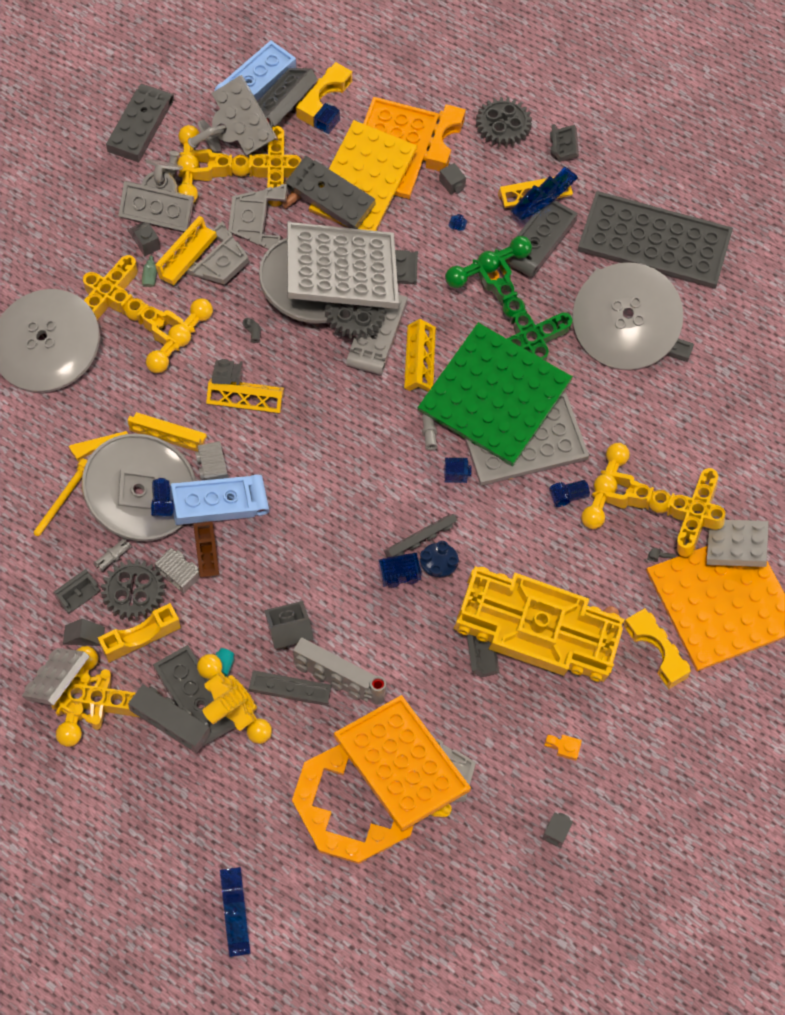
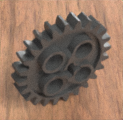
(503, 122)
(354, 318)
(115, 588)

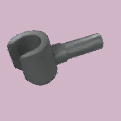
(655, 553)

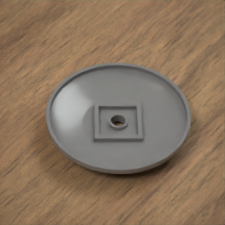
(274, 286)
(625, 341)
(62, 355)
(126, 464)

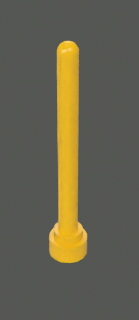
(61, 499)

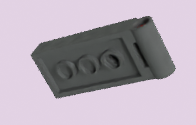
(286, 93)
(139, 122)
(336, 198)
(545, 232)
(187, 688)

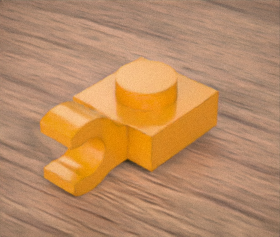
(567, 746)

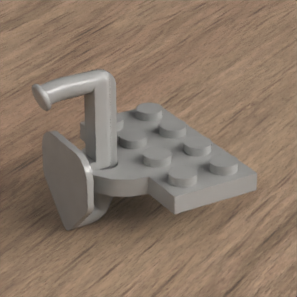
(241, 120)
(157, 197)

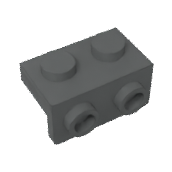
(564, 142)

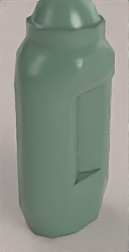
(149, 273)

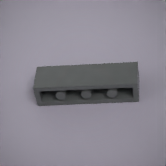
(169, 718)

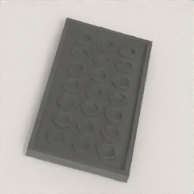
(656, 238)

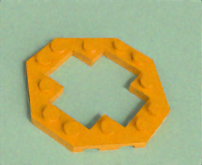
(317, 819)

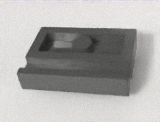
(406, 266)
(226, 372)

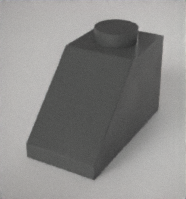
(145, 238)

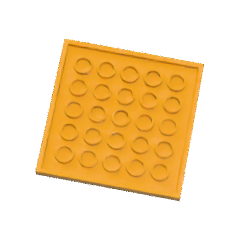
(719, 607)

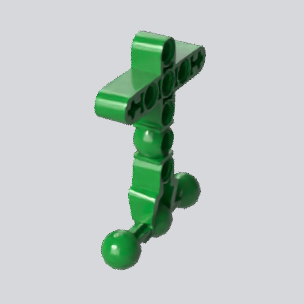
(488, 263)

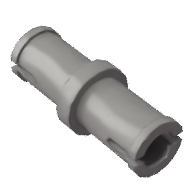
(429, 432)
(112, 554)

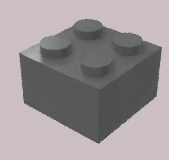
(288, 624)

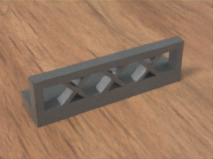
(483, 661)

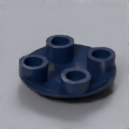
(439, 559)

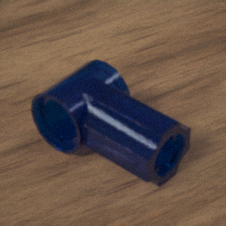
(565, 493)
(161, 503)

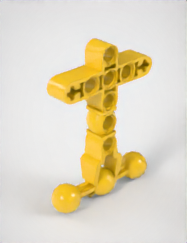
(272, 165)
(179, 333)
(607, 483)

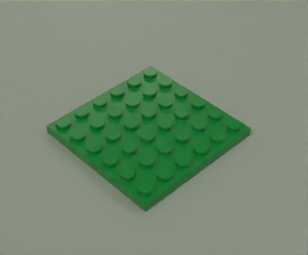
(495, 393)

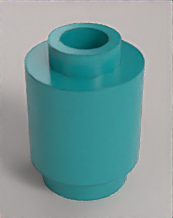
(226, 657)

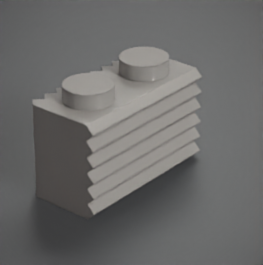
(212, 461)
(177, 570)

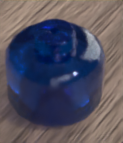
(457, 222)

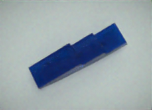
(547, 192)
(235, 911)

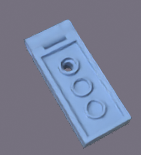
(263, 69)
(209, 499)

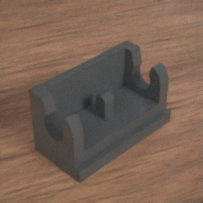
(76, 591)

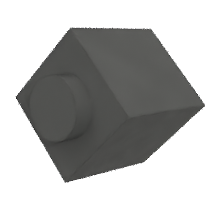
(452, 179)
(557, 829)

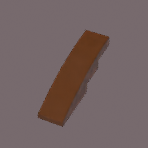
(206, 549)

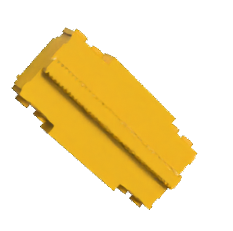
(539, 624)

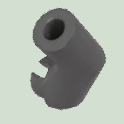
(254, 328)

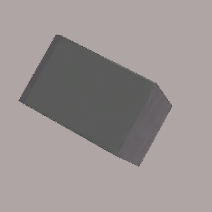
(83, 633)

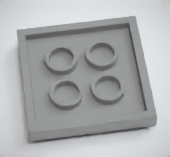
(739, 544)
(55, 676)

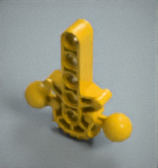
(231, 701)
(69, 732)

